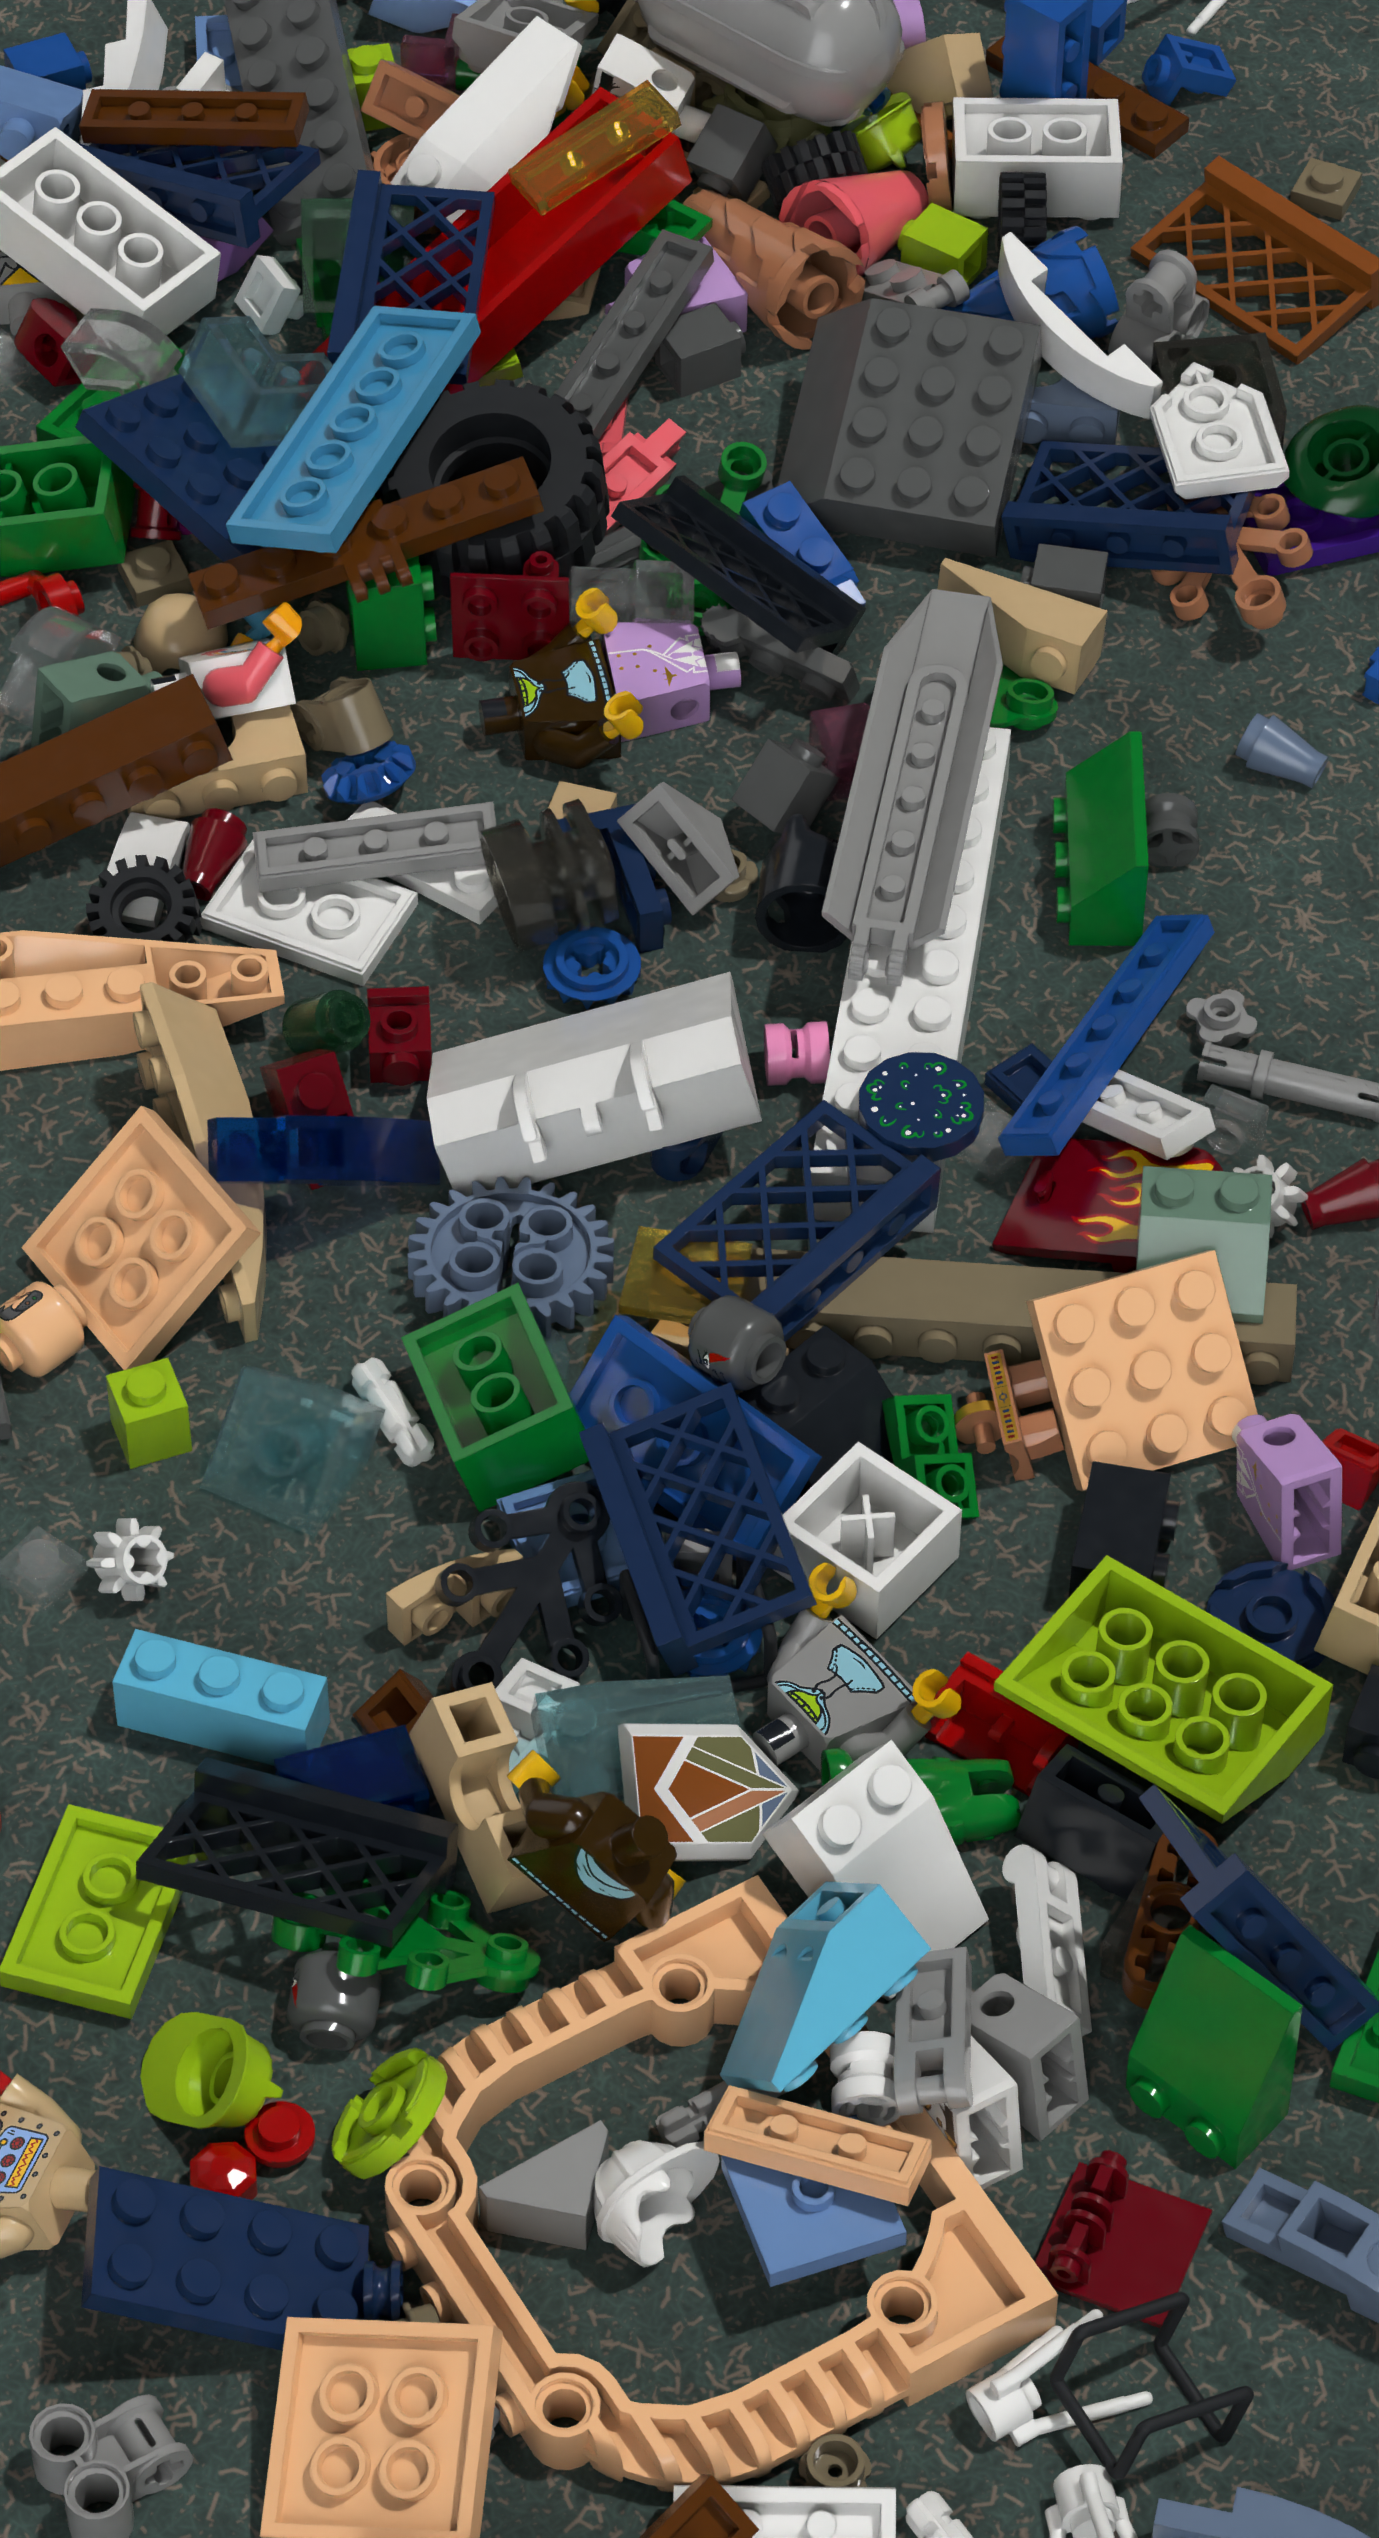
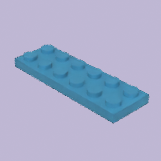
(353, 429)

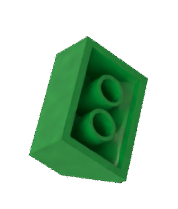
(1103, 846)

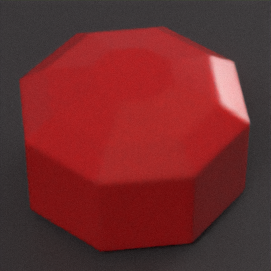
(225, 2169)

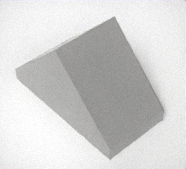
(682, 845)
(549, 2193)

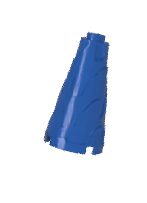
(1074, 283)

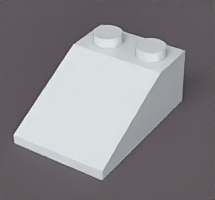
(886, 1830)

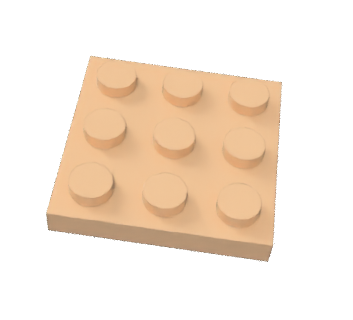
(141, 1239)
(1144, 1366)
(381, 2429)

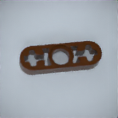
(1146, 1934)

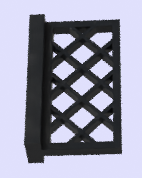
(743, 566)
(309, 1827)

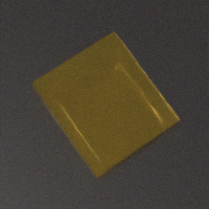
(660, 1294)

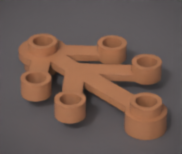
(1257, 596)

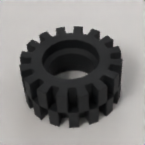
(813, 159)
(1022, 208)
(142, 881)

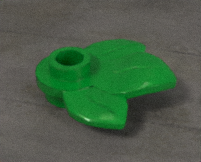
(1023, 703)

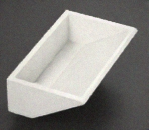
(593, 1087)

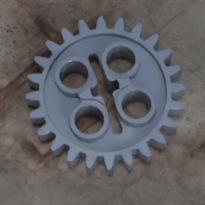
(466, 1249)

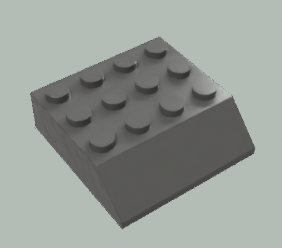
(913, 423)

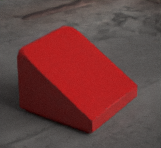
(1359, 1465)

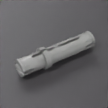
(1289, 1081)

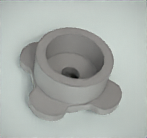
(1221, 1030)

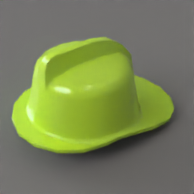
(887, 134)
(206, 2073)

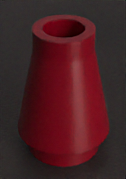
(212, 849)
(1345, 1197)

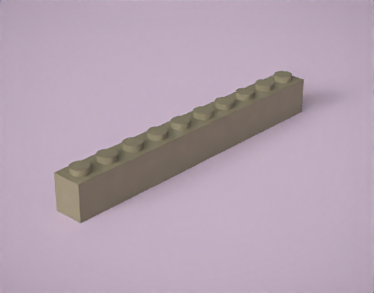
(979, 1308)

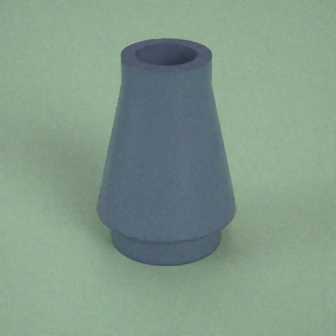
(1279, 751)

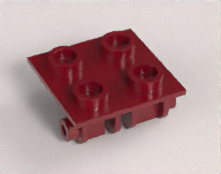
(508, 613)
(1120, 2239)

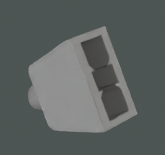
(1036, 2046)

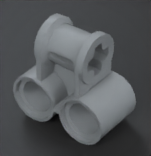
(1161, 307)
(112, 2463)

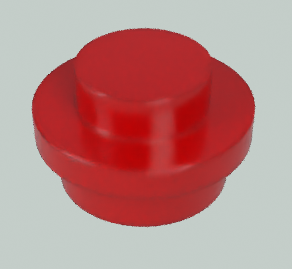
(280, 2134)

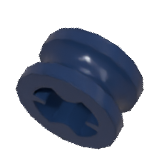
(383, 2291)

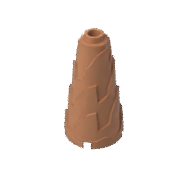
(782, 266)

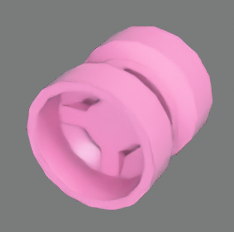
(811, 1053)

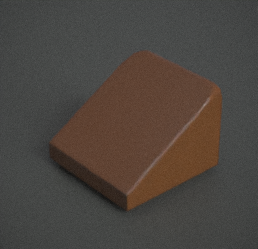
(394, 1704)

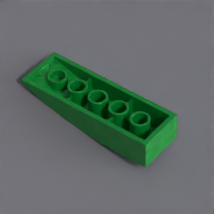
(62, 507)

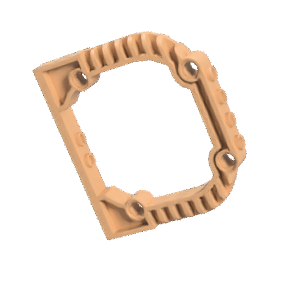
(969, 2291)

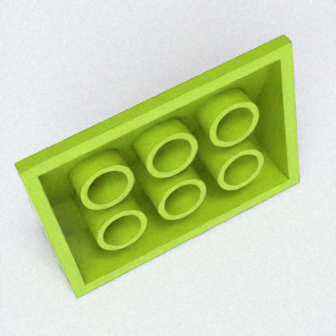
(1169, 1691)

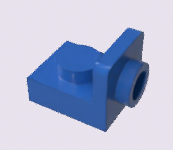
(1189, 65)

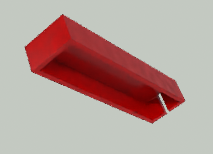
(545, 258)

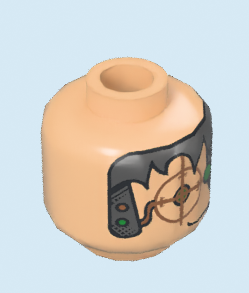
(40, 1329)

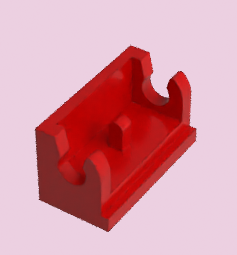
(996, 1726)

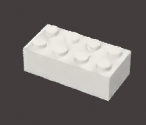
(100, 236)

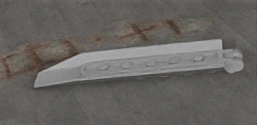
(915, 780)

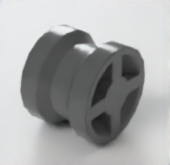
(1171, 830)

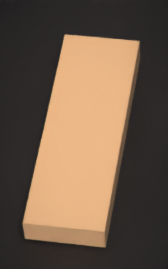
(818, 2145)

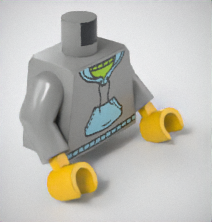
(839, 1690)

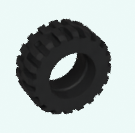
(494, 426)

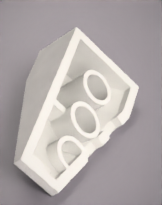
(496, 116)

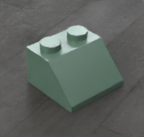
(1207, 1211)

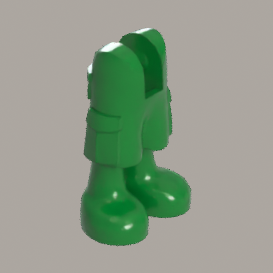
(965, 1791)

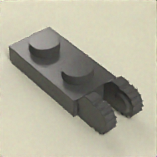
(817, 669)

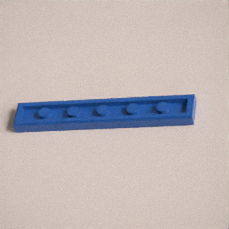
(1106, 1036)

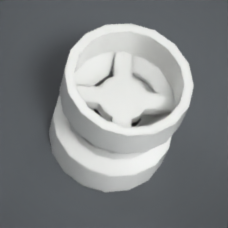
(864, 2078)

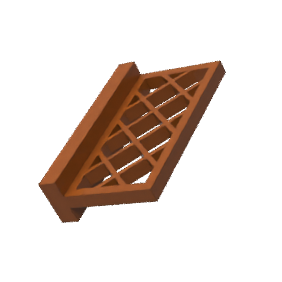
(1296, 238)

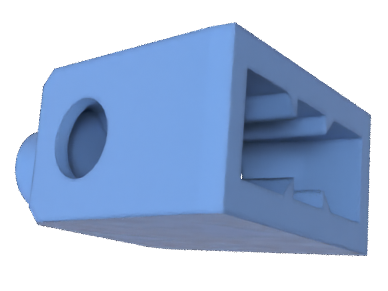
(34, 107)

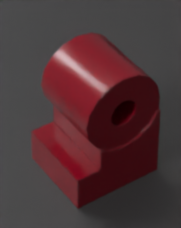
(40, 338)

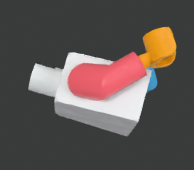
(249, 672)

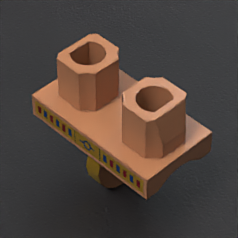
(988, 1421)

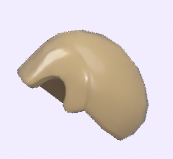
(175, 629)

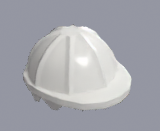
(647, 2192)

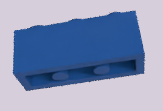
(1046, 48)

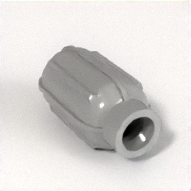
(795, 55)

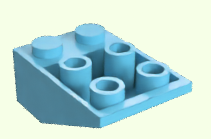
(818, 1982)

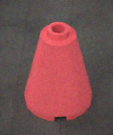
(858, 210)

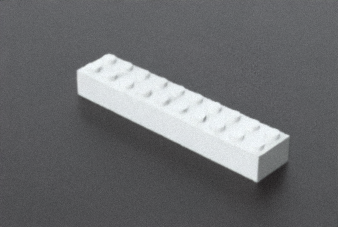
(935, 993)

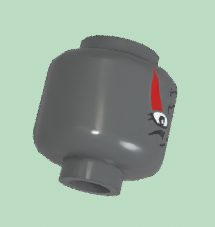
(736, 1343)
(331, 2006)

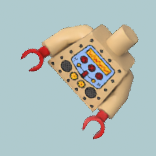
(41, 2168)

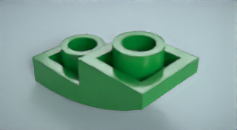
(926, 1447)

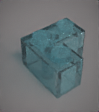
(246, 384)

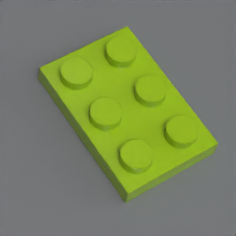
(89, 1920)

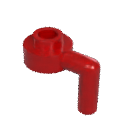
(46, 590)

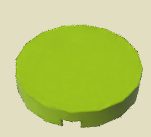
(392, 2116)

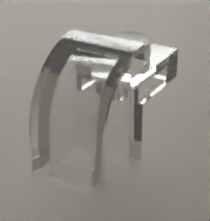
(119, 351)
(643, 594)
(48, 639)

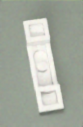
(1113, 379)

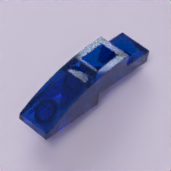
(322, 1151)

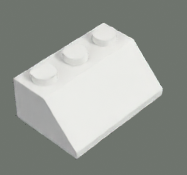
(1064, 137)

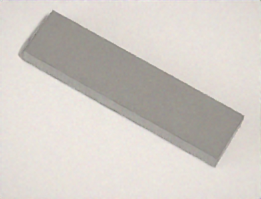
(371, 847)

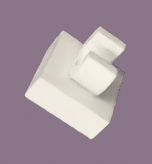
(269, 295)

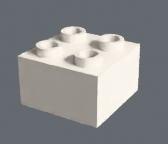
(878, 1532)

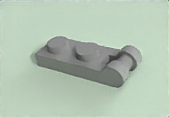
(914, 285)
(934, 2034)

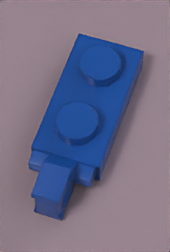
(793, 525)

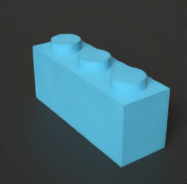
(219, 1699)

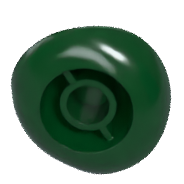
(1337, 462)

